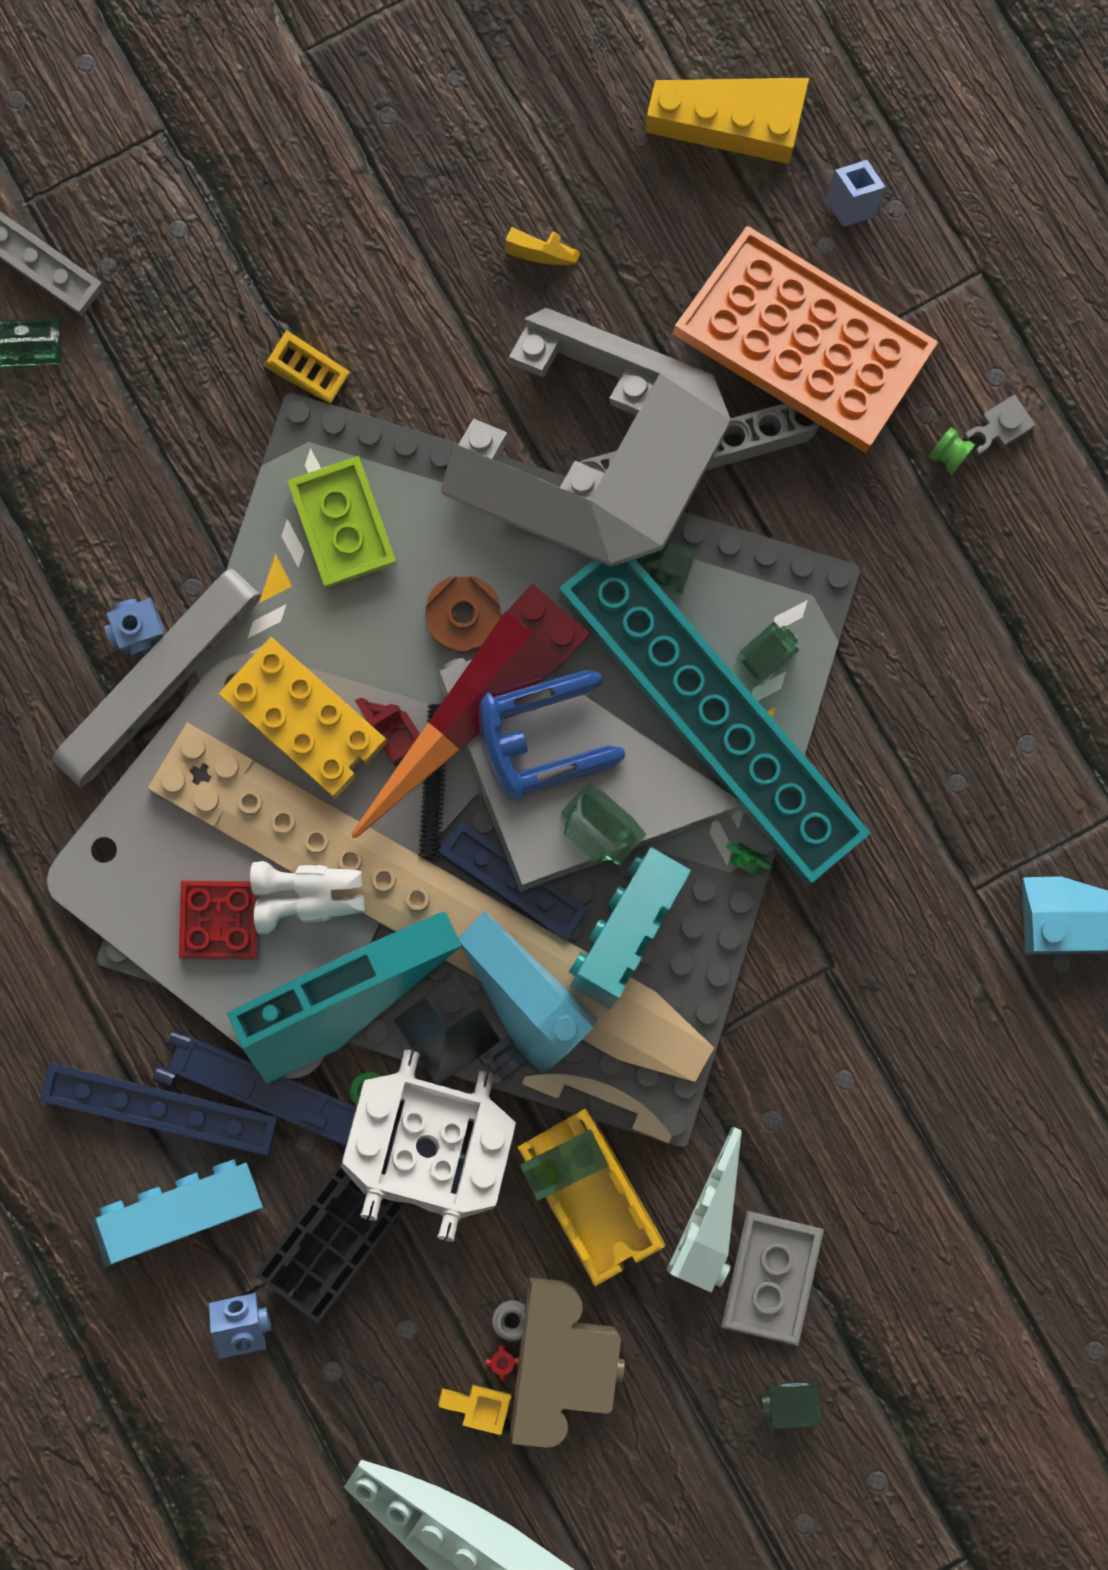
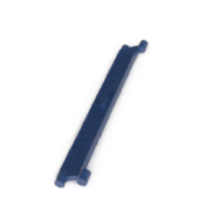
(280, 1098)

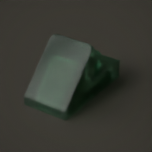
(564, 1165)

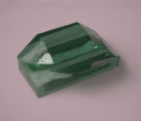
(601, 826)

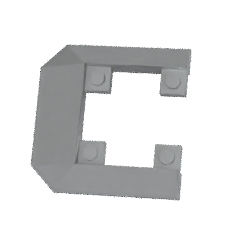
(651, 474)

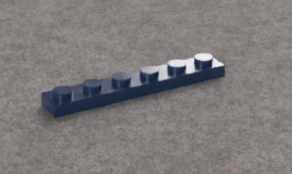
(159, 1109)

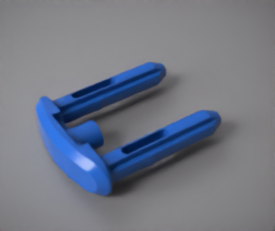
(500, 747)

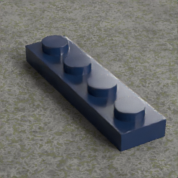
(490, 867)

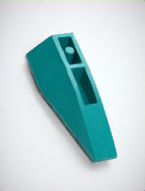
(338, 999)

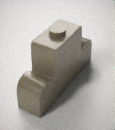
(561, 1365)

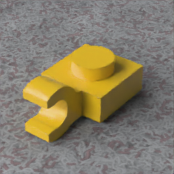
(483, 1408)

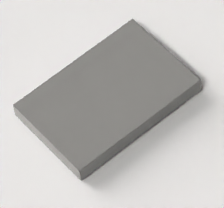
(772, 1278)

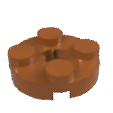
(441, 614)

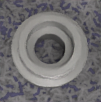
(504, 1331)

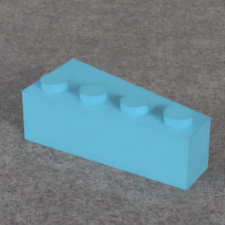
(176, 1213)

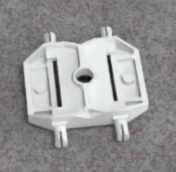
(432, 1114)

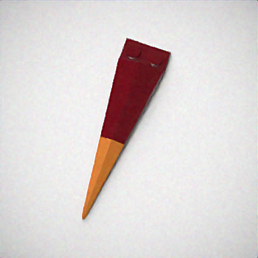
(519, 652)

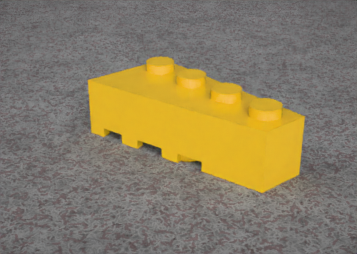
(730, 114)

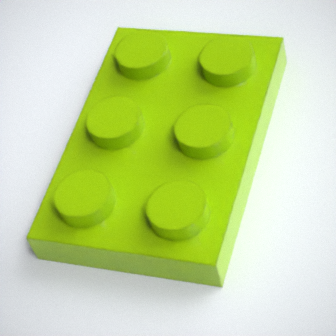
(342, 522)

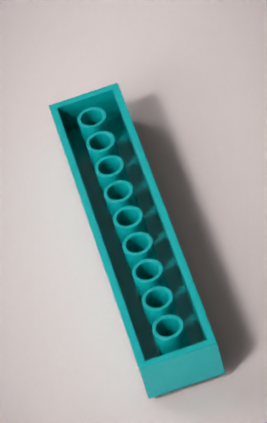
(714, 715)

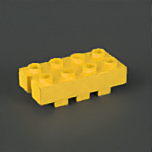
(302, 717)
(601, 1210)

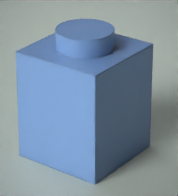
(855, 193)

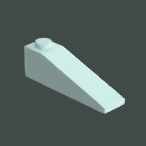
(706, 1238)

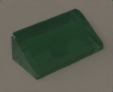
(30, 341)

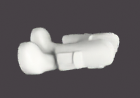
(314, 889)

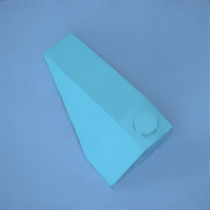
(1064, 916)
(528, 999)

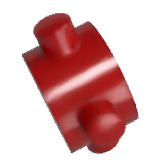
(502, 1362)

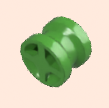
(951, 451)

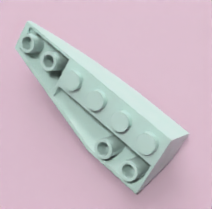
(443, 1527)

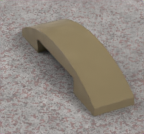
(644, 1121)

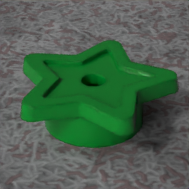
(747, 858)

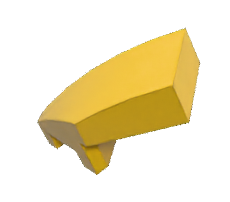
(535, 250)

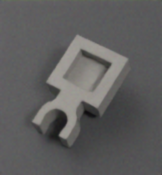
(1003, 423)

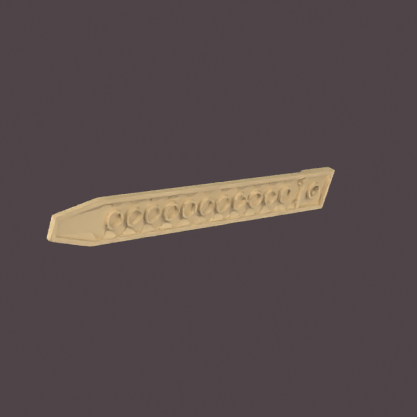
(405, 888)

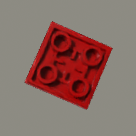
(217, 921)

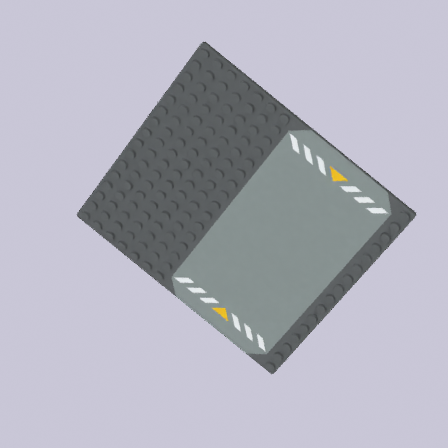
(380, 637)

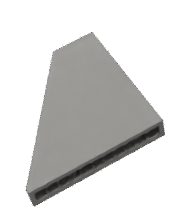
(648, 784)

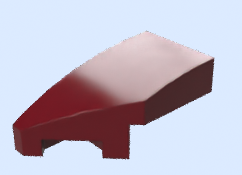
(393, 725)

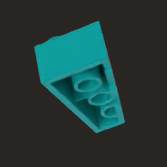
(629, 927)

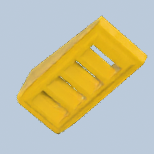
(287, 371)

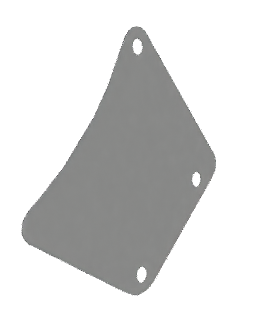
(159, 845)

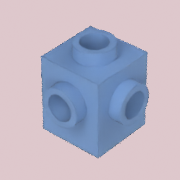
(132, 614)
(238, 1325)

